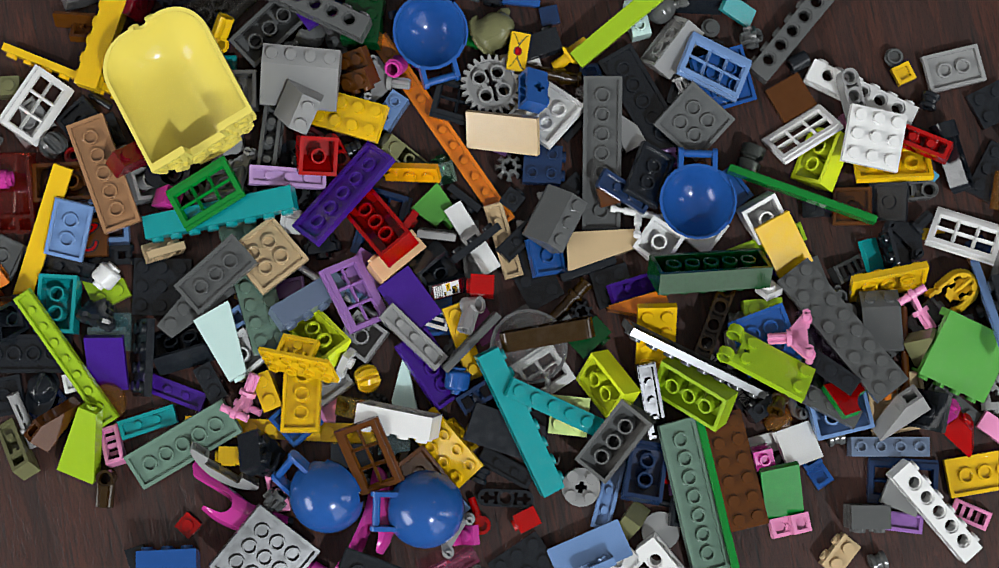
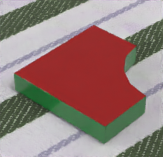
(843, 403)

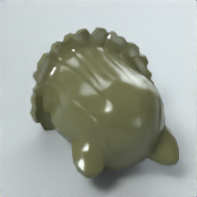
(492, 30)

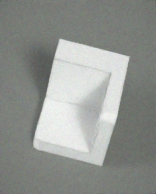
(287, 222)

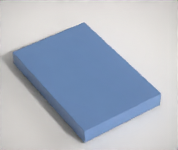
(69, 229)

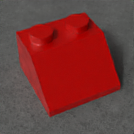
(316, 155)

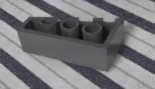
(182, 315)

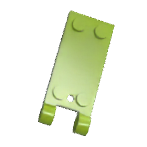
(767, 364)

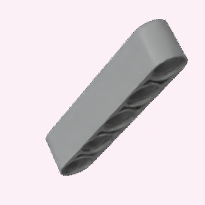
(845, 87)

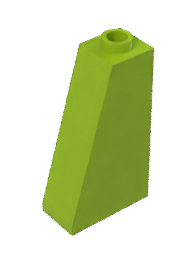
(84, 444)

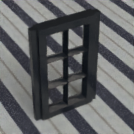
(450, 116)

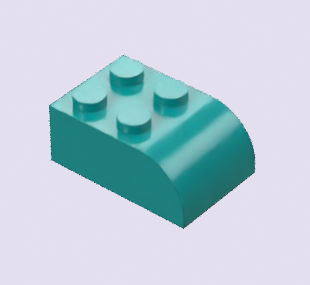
(62, 299)

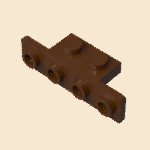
(79, 23)

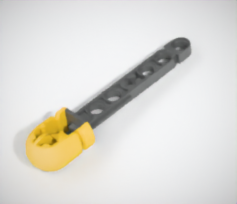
(965, 283)

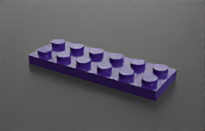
(343, 193)

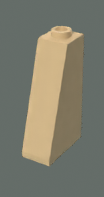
(593, 246)

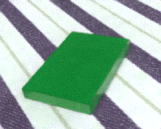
(782, 489)

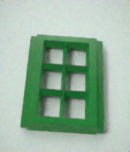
(215, 208)

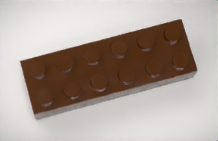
(737, 474)

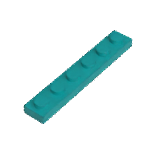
(553, 406)

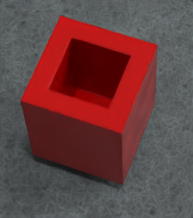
(525, 519)

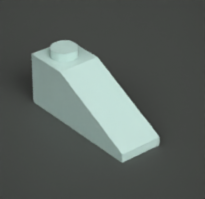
(404, 390)

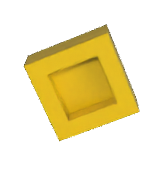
(903, 73)

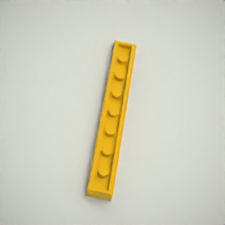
(34, 256)

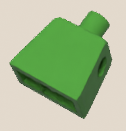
(432, 207)

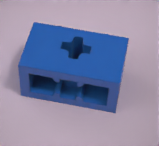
(533, 90)

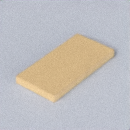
(503, 132)

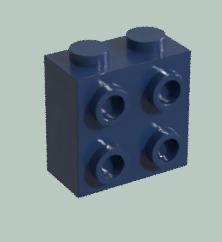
(545, 167)

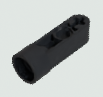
(956, 167)

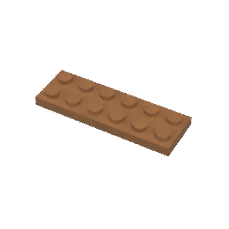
(109, 194)

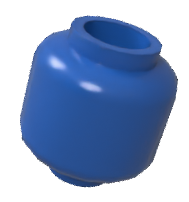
(457, 380)

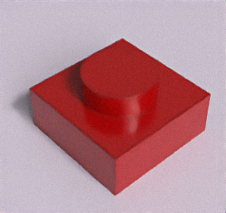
(411, 219)
(188, 525)

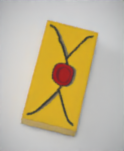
(518, 51)

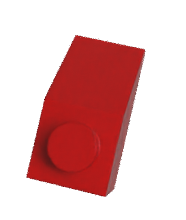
(961, 433)

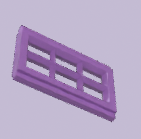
(338, 300)

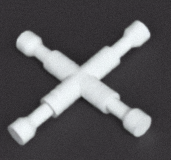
(637, 217)

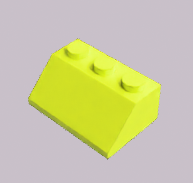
(821, 164)
(332, 338)
(606, 382)

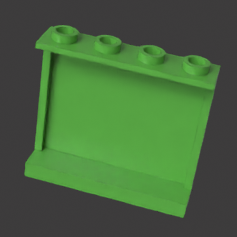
(961, 357)

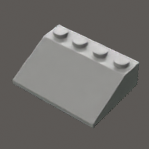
(307, 66)

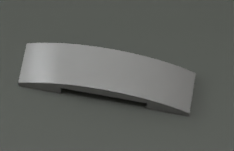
(220, 473)

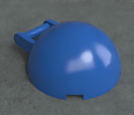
(431, 37)
(698, 197)
(320, 493)
(421, 509)

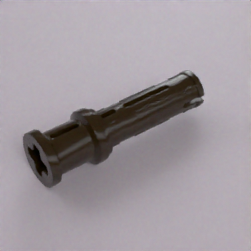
(561, 76)
(574, 295)
(778, 404)

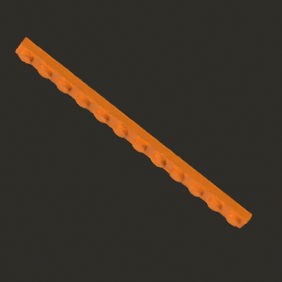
(445, 134)

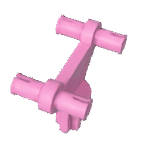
(921, 313)
(796, 337)
(245, 402)

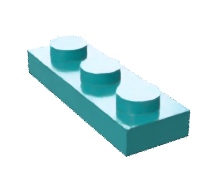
(148, 422)

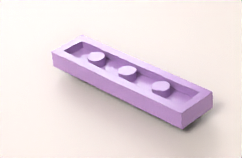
(281, 176)

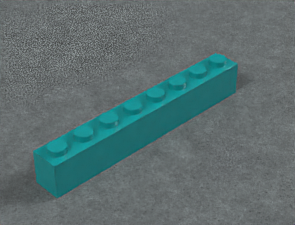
(254, 206)
(520, 423)

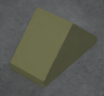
(918, 344)
(633, 519)

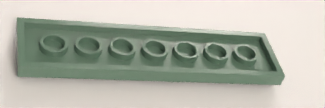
(253, 305)
(693, 494)

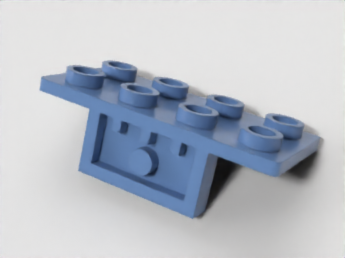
(592, 549)

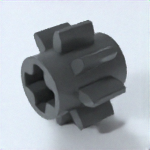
(751, 37)
(274, 499)

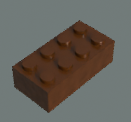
(77, 187)

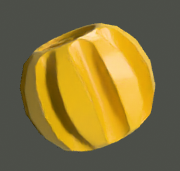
(367, 378)

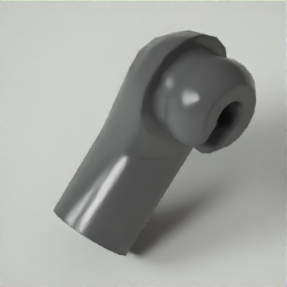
(797, 411)

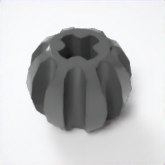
(53, 145)
(505, 162)

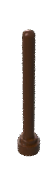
(904, 354)

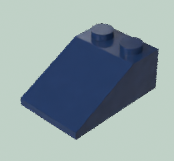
(644, 474)

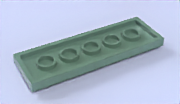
(172, 448)

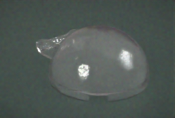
(535, 364)

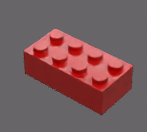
(382, 228)

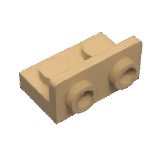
(158, 251)
(840, 552)

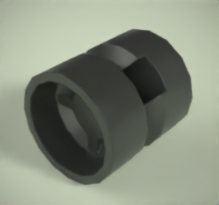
(750, 156)

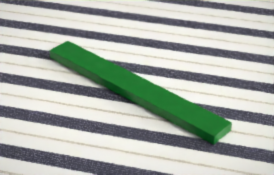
(802, 194)
(725, 527)

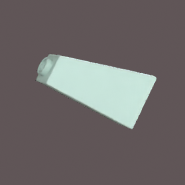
(222, 338)

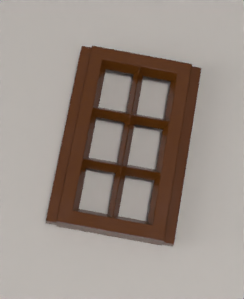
(385, 447)

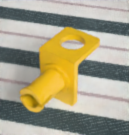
(566, 58)

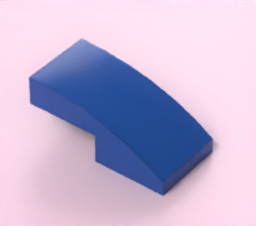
(818, 473)

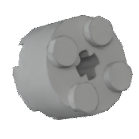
(588, 494)

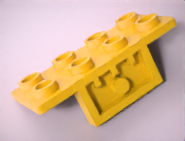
(298, 357)
(453, 452)

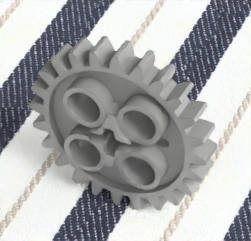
(474, 90)

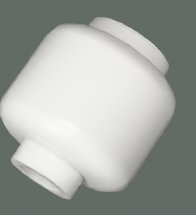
(106, 275)

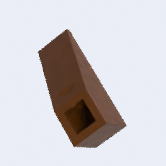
(50, 425)

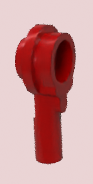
(482, 521)

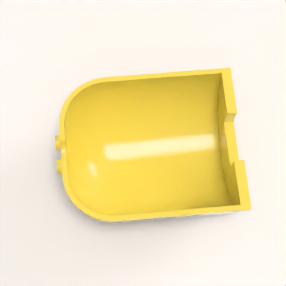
(176, 90)

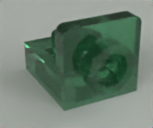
(446, 169)

